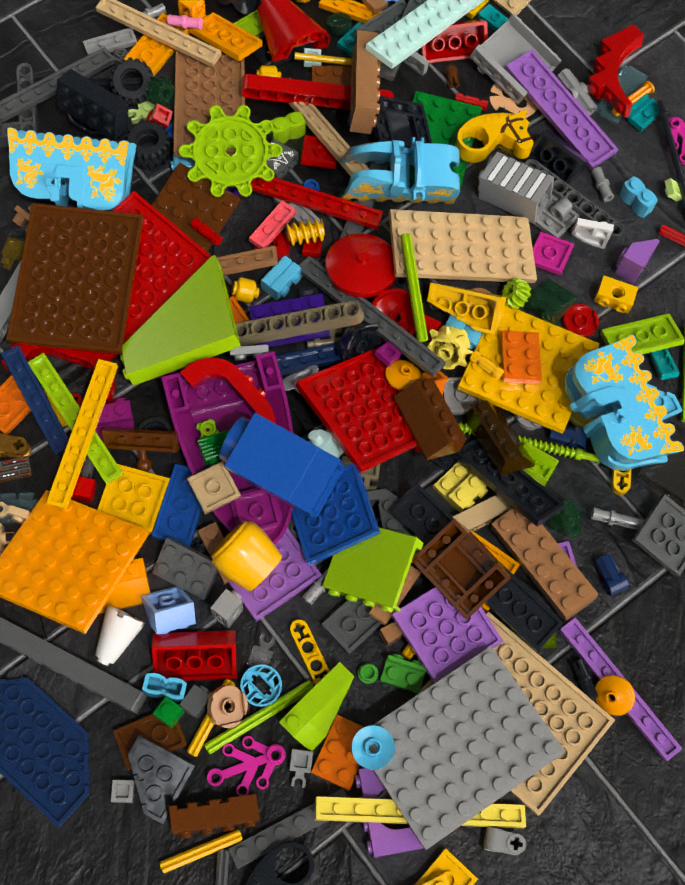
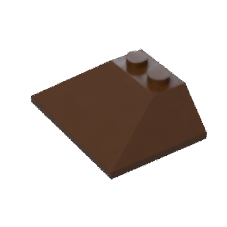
(461, 568)

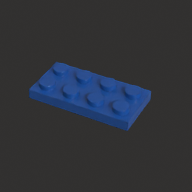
(179, 509)

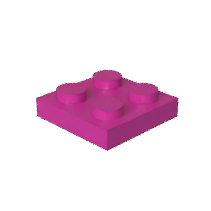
(551, 253)

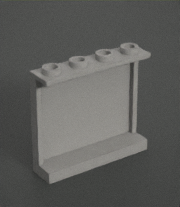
(505, 46)

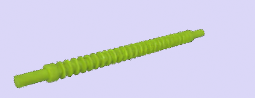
(578, 454)

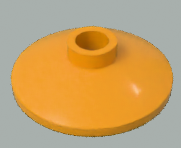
(402, 374)
(622, 691)

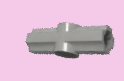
(577, 90)

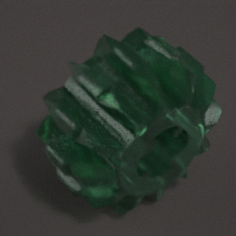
(160, 91)

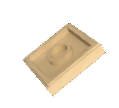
(214, 487)

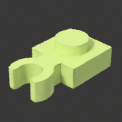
(141, 112)

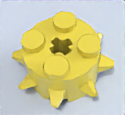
(450, 345)

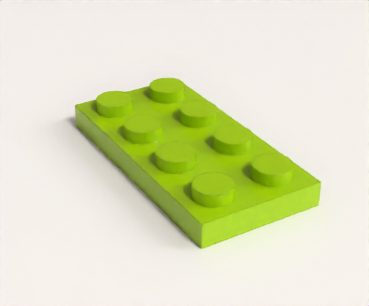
(650, 334)

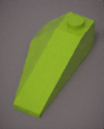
(315, 712)

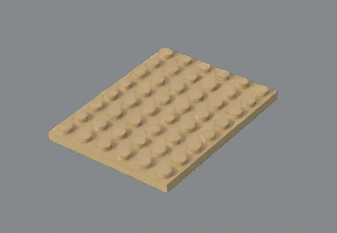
(563, 707)

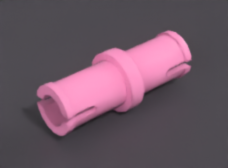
(185, 21)

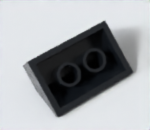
(558, 156)

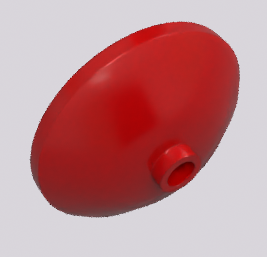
(394, 304)

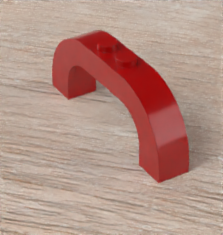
(83, 358)
(209, 368)

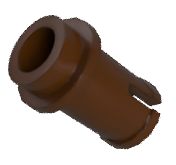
(451, 72)

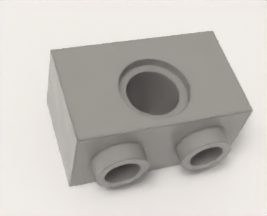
(227, 608)

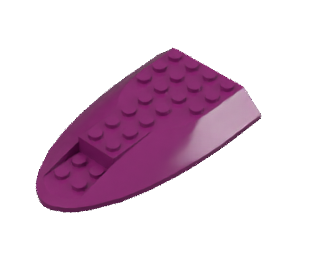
(223, 404)

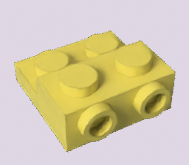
(460, 487)

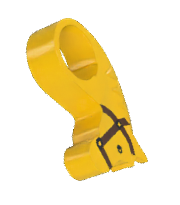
(493, 130)

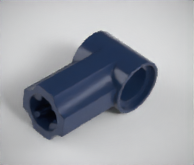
(573, 437)
(613, 580)

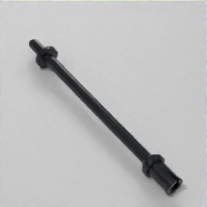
(663, 116)

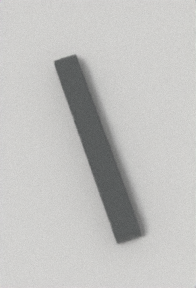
(71, 667)

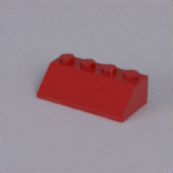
(456, 41)
(195, 655)

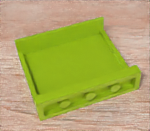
(373, 569)

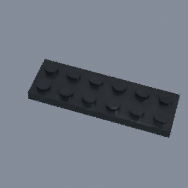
(515, 488)

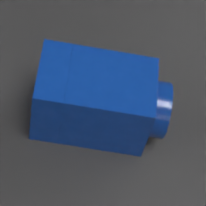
(281, 464)

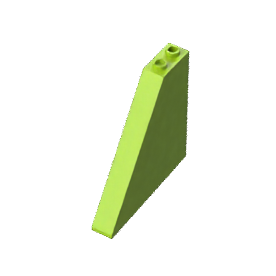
(186, 328)

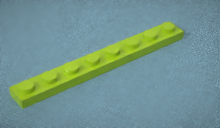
(69, 410)

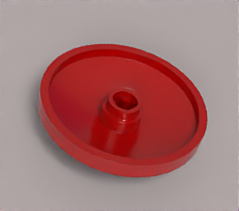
(360, 265)

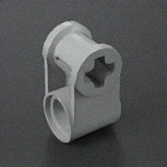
(499, 841)

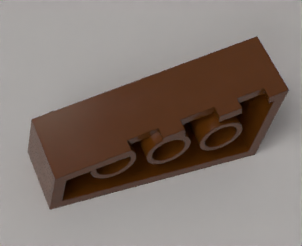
(214, 815)

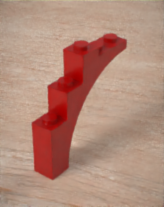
(613, 53)

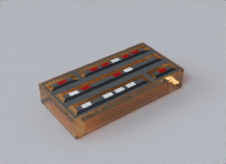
(15, 469)

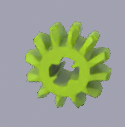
(516, 292)

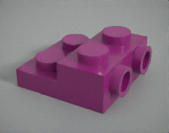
(116, 416)

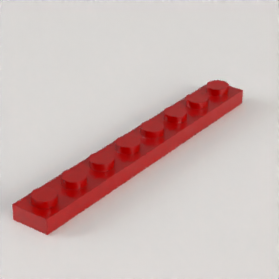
(319, 201)

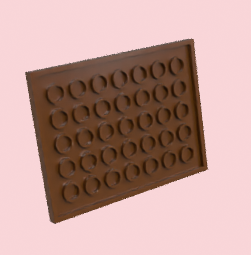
(76, 279)

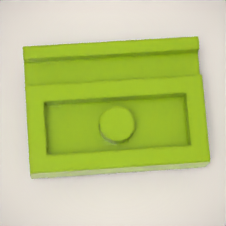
(251, 24)

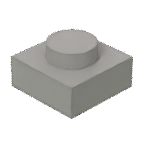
(122, 791)

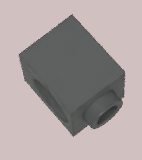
(195, 701)

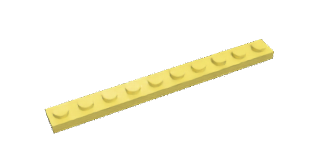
(387, 812)

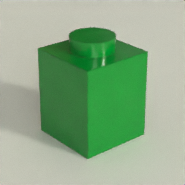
(168, 712)

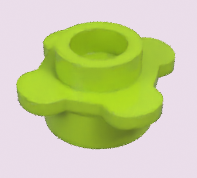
(210, 424)

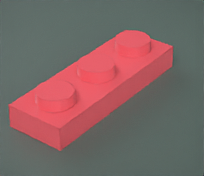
(272, 225)

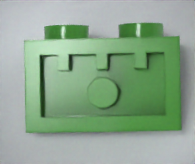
(403, 673)

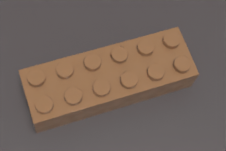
(364, 85)
(545, 563)

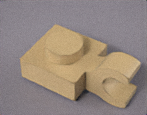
(17, 514)

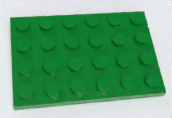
(444, 122)

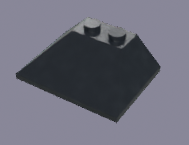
(401, 121)

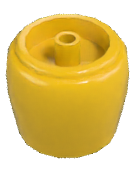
(246, 555)

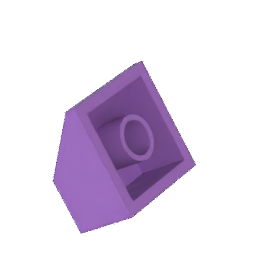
(635, 259)

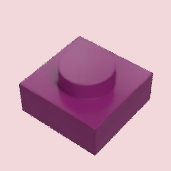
(388, 354)

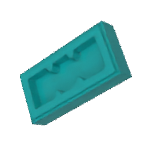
(493, 17)
(664, 364)

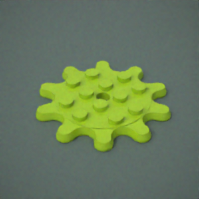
(227, 133)

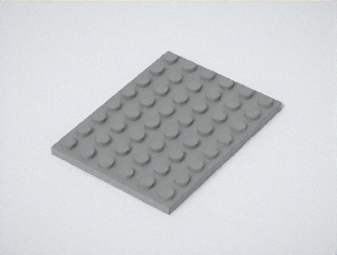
(462, 747)

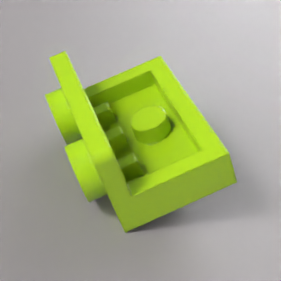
(543, 466)

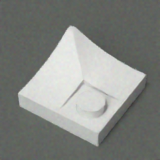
(592, 232)

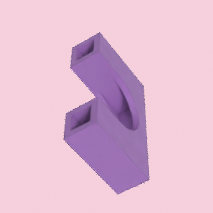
(382, 839)

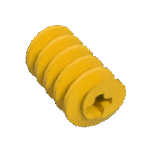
(305, 232)

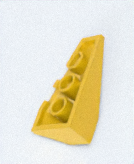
(475, 308)

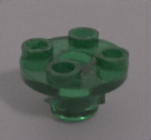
(568, 519)

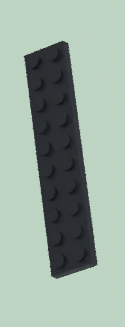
(512, 602)

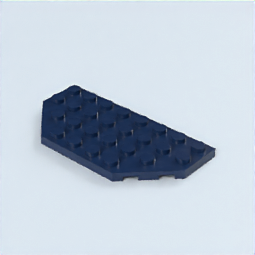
(42, 750)

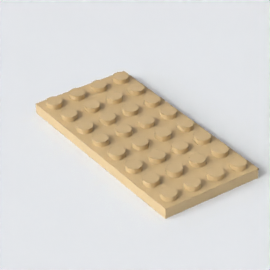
(464, 246)

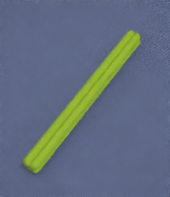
(414, 288)
(258, 717)

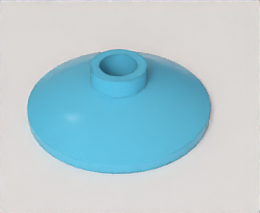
(373, 736)

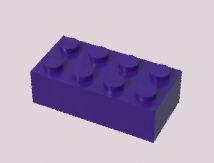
(285, 307)

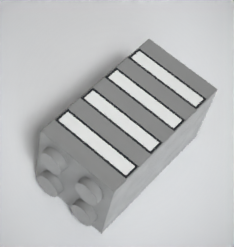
(515, 187)

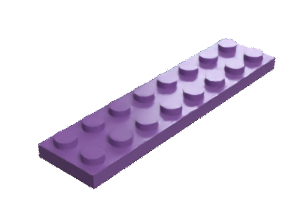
(561, 108)

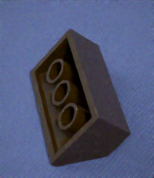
(498, 438)

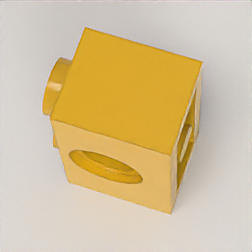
(625, 292)

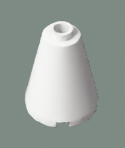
(116, 634)

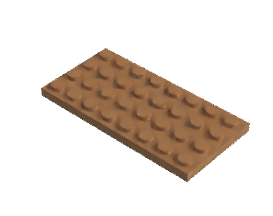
(200, 88)

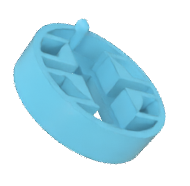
(268, 678)

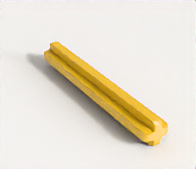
(203, 731)
(201, 851)

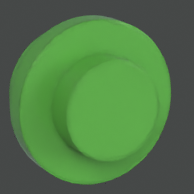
(367, 673)

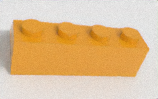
(130, 587)

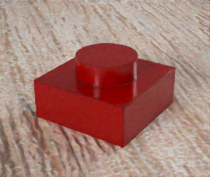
(312, 249)

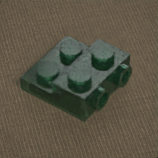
(550, 301)

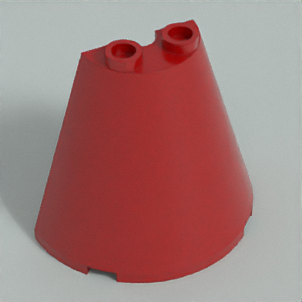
(289, 27)

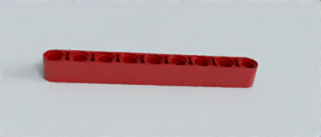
(298, 91)

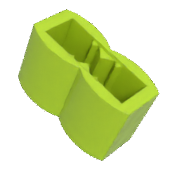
(288, 127)

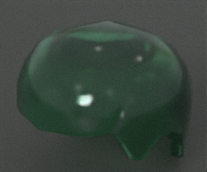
(339, 24)

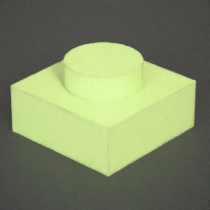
(673, 190)

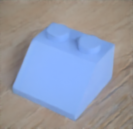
(169, 610)

